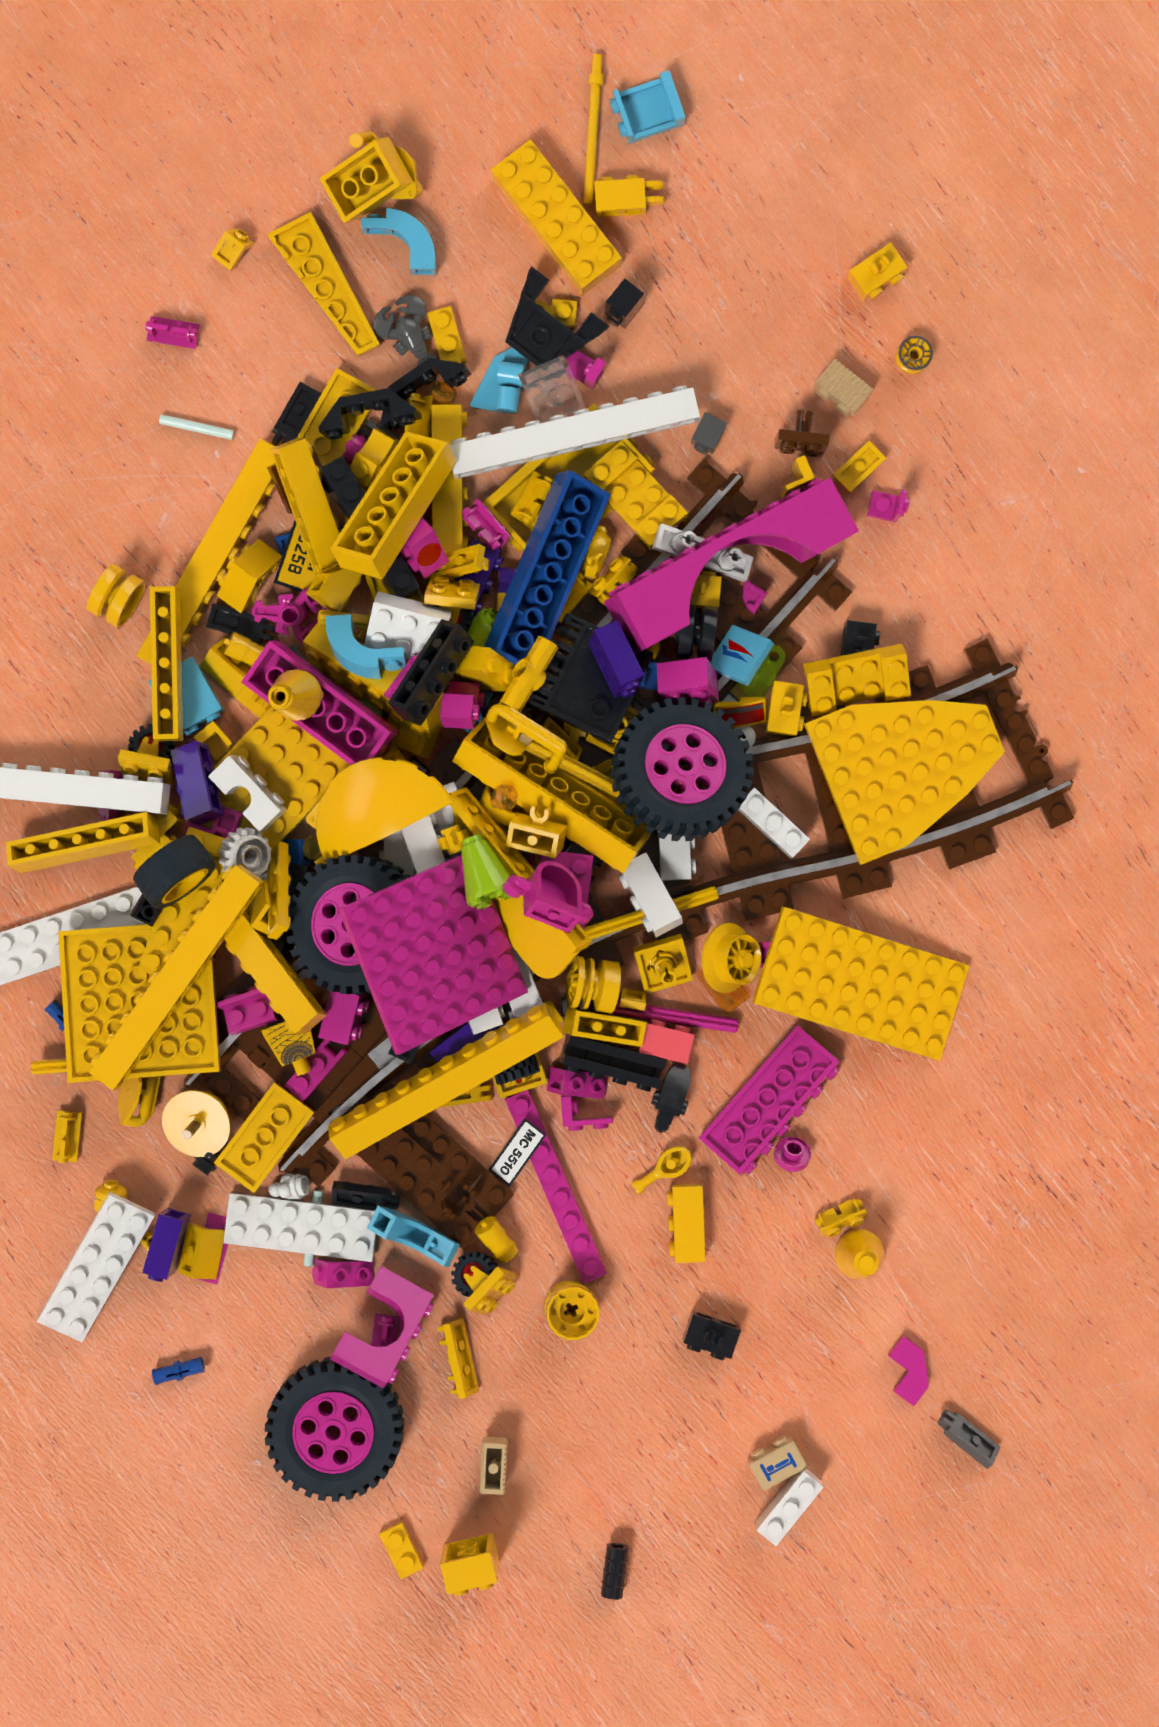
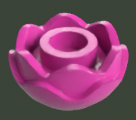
(354, 446)

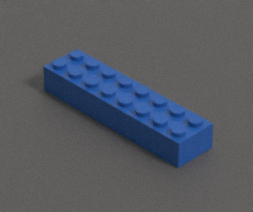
(548, 566)

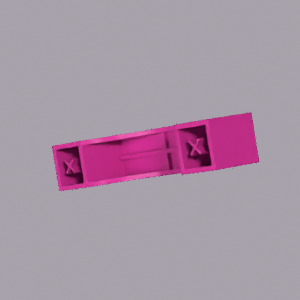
(797, 524)

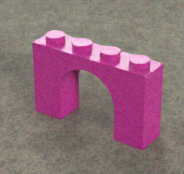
(379, 1363)

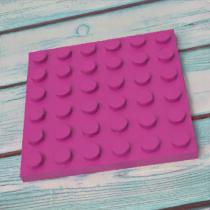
(431, 955)

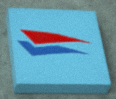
(740, 654)

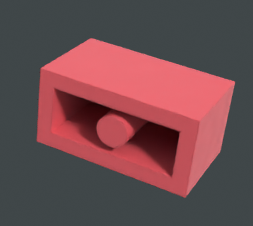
(667, 1042)

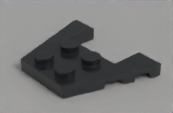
(539, 334)

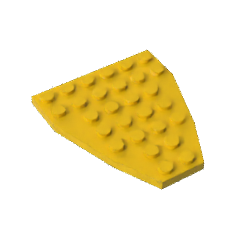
(901, 766)

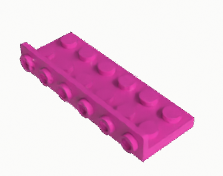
(770, 1101)

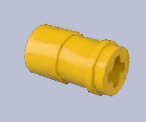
(242, 648)
(496, 1239)

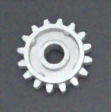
(249, 842)

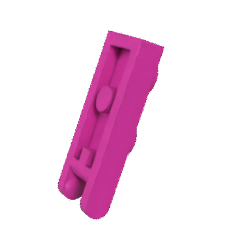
(321, 1065)

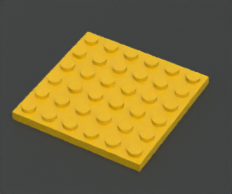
(101, 986)

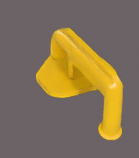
(412, 191)
(514, 733)
(129, 1098)

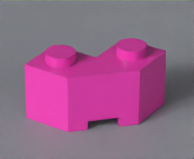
(462, 705)

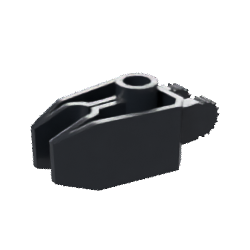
(670, 1099)

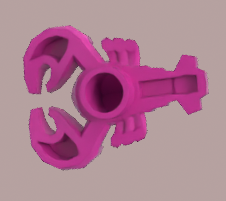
(288, 614)

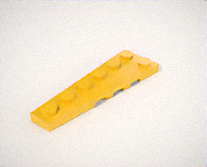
(316, 267)

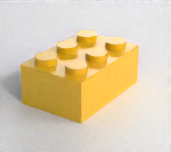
(366, 180)
(470, 1564)

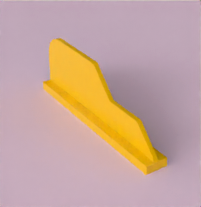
(538, 944)

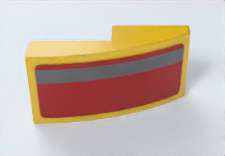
(744, 712)

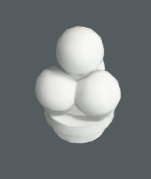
(290, 1187)

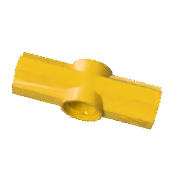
(529, 673)

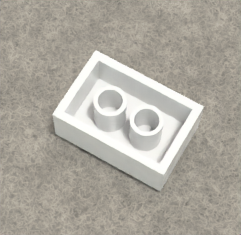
(402, 623)

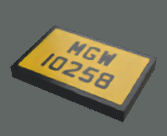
(295, 567)

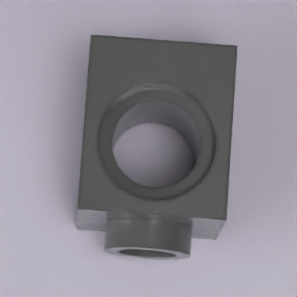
(708, 434)

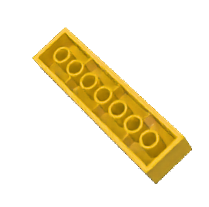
(589, 815)

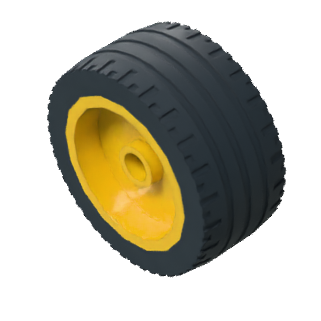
(174, 871)

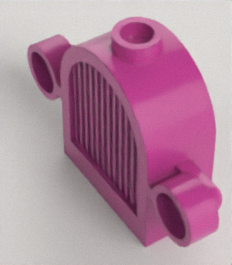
(551, 896)

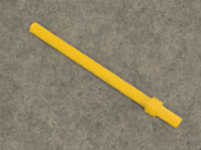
(595, 82)

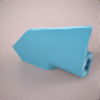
(501, 384)

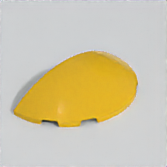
(374, 802)

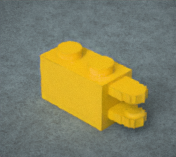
(625, 196)

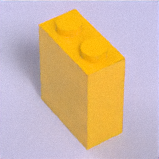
(487, 668)

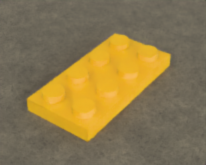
(338, 386)
(264, 1137)

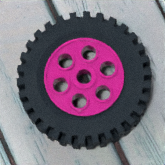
(651, 795)
(313, 922)
(325, 1474)

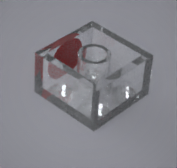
(551, 390)

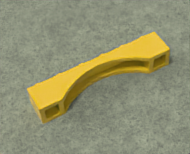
(334, 585)

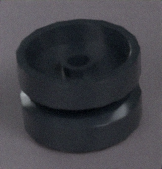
(699, 633)

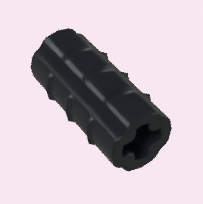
(614, 1571)

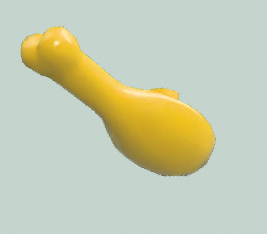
(670, 1164)

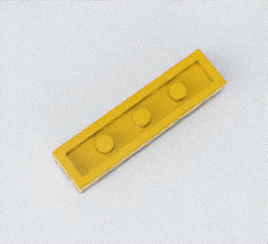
(278, 891)

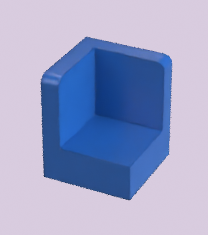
(649, 680)

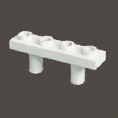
(726, 562)

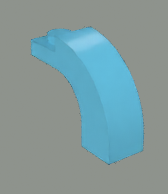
(411, 232)
(356, 657)
(413, 1233)

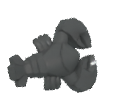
(407, 329)

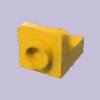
(231, 247)

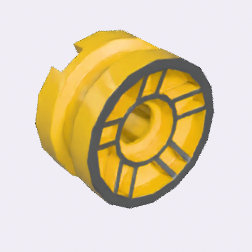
(924, 354)

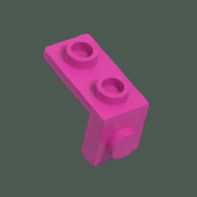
(342, 1274)

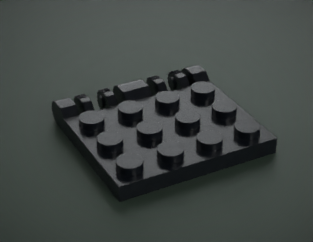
(580, 690)

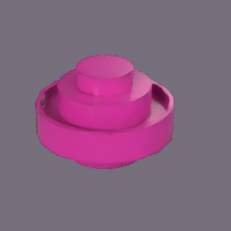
(792, 1154)

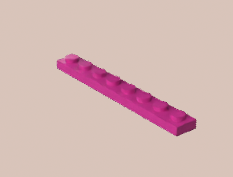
(559, 1192)

